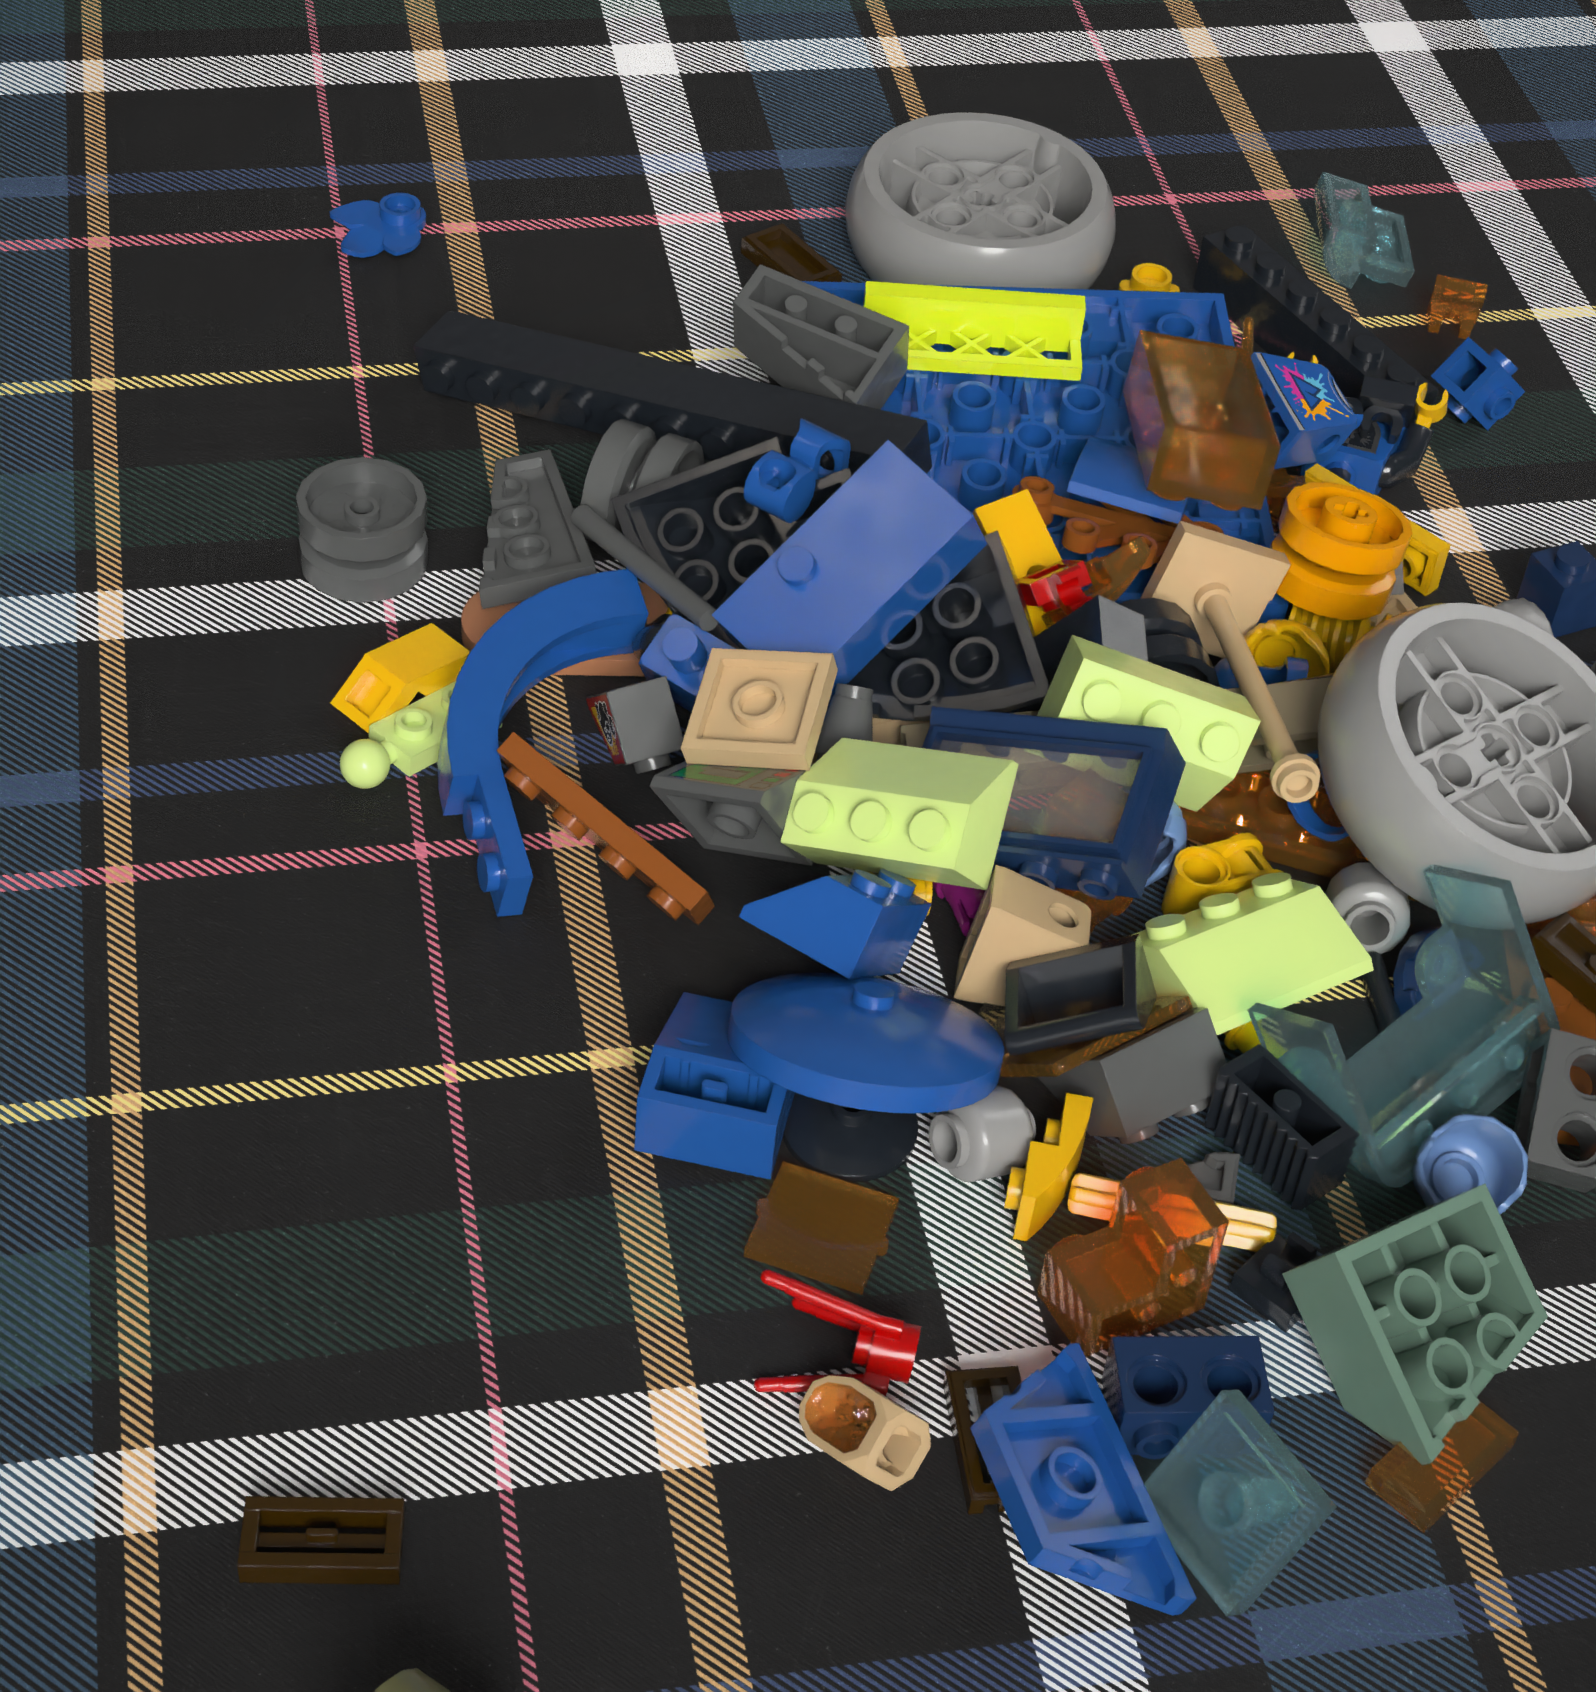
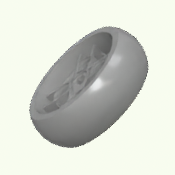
(980, 205)
(1466, 751)

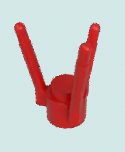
(882, 1342)

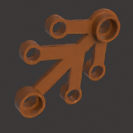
(1116, 523)

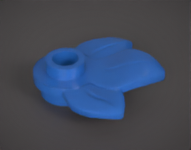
(381, 226)

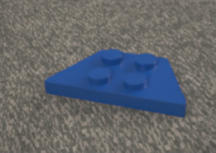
(1077, 1488)

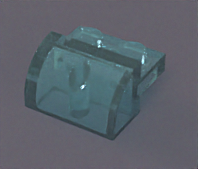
(1360, 236)

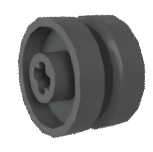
(632, 459)
(362, 529)

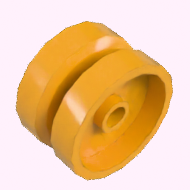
(1340, 550)

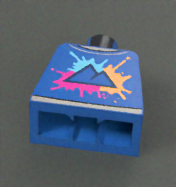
(1305, 409)

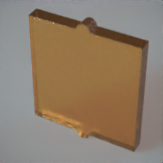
(821, 1227)

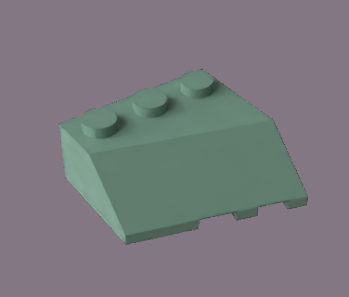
(1419, 1317)

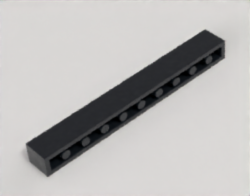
(598, 385)

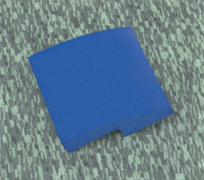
(1115, 477)

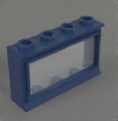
(1083, 795)

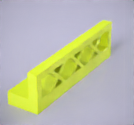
(985, 319)

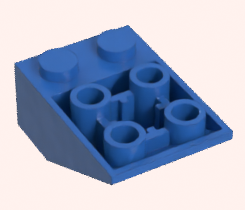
(704, 1101)

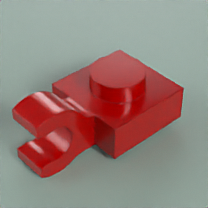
(1057, 586)

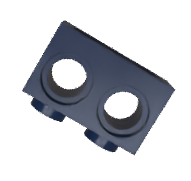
(1183, 1380)

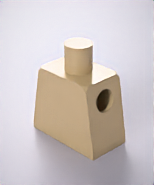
(1013, 924)

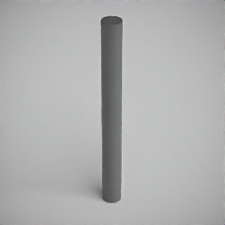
(644, 567)

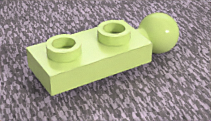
(404, 739)

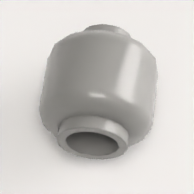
(1370, 906)
(983, 1137)

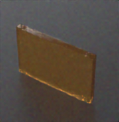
(1061, 1059)

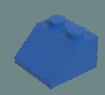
(846, 922)

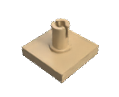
(760, 709)

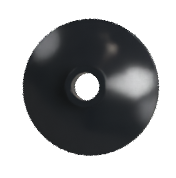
(848, 1140)

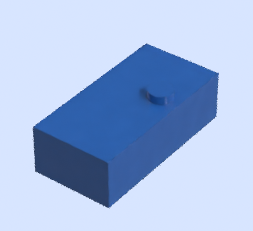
(856, 567)

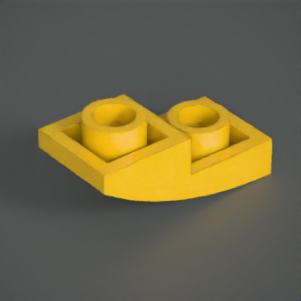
(1048, 1168)

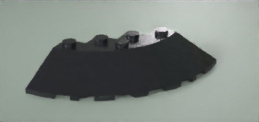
(959, 652)

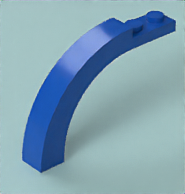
(530, 642)

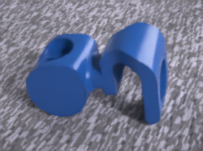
(787, 484)

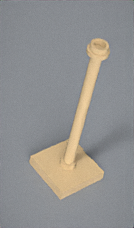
(1225, 592)

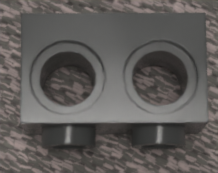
(1554, 1104)

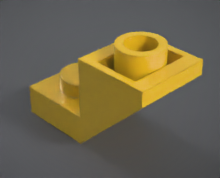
(397, 671)

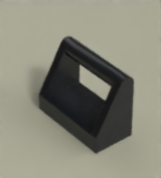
(1077, 995)

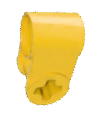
(1214, 870)

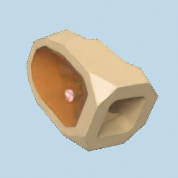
(864, 1430)

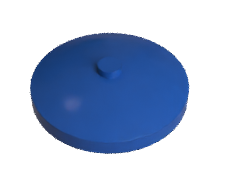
(865, 1043)

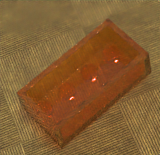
(1200, 421)

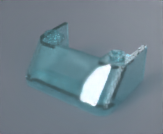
(1450, 1051)

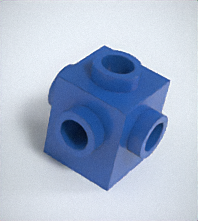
(1478, 383)

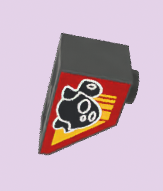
(638, 723)

